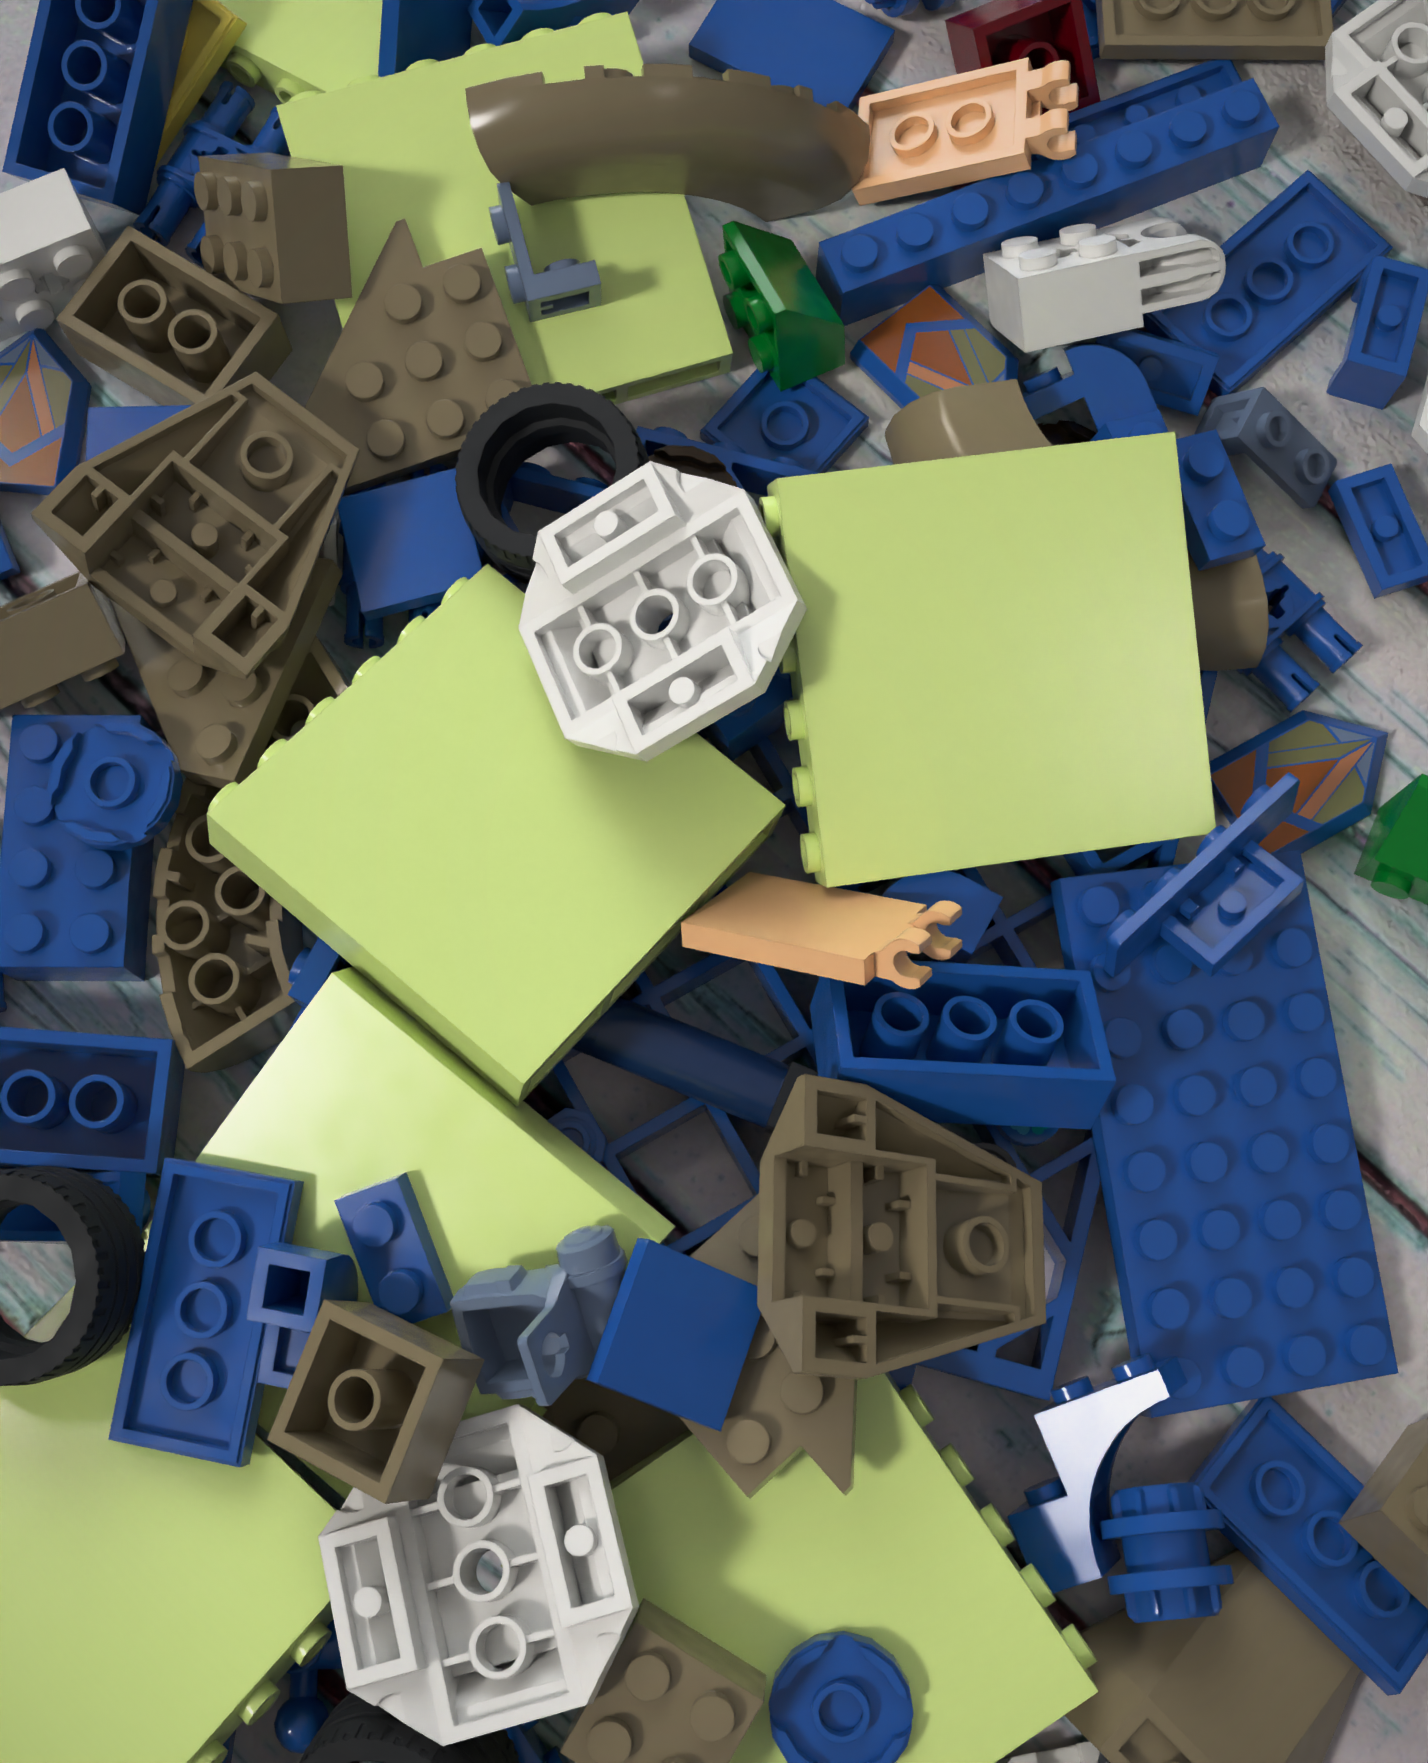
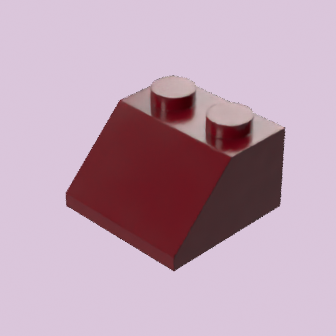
(1025, 29)

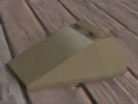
(208, 520)
(889, 1236)

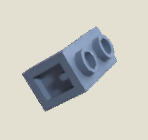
(563, 285)
(1274, 440)

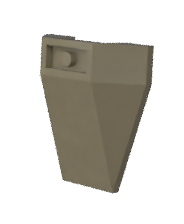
(1216, 1687)

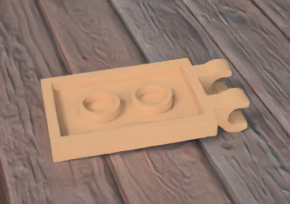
(965, 128)
(822, 930)

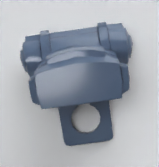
(541, 1323)

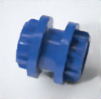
(1166, 1552)

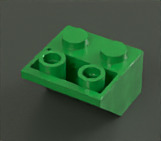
(779, 306)

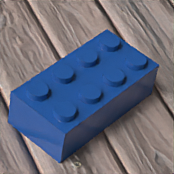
(98, 95)
(63, 902)
(971, 1043)
(88, 1100)

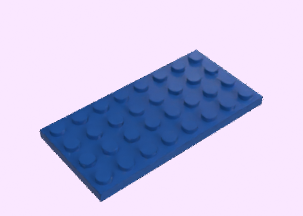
(1229, 1157)

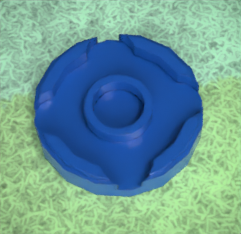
(115, 785)
(840, 1702)

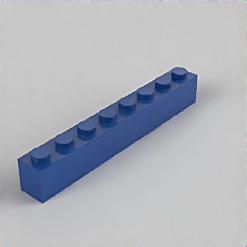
(1100, 185)

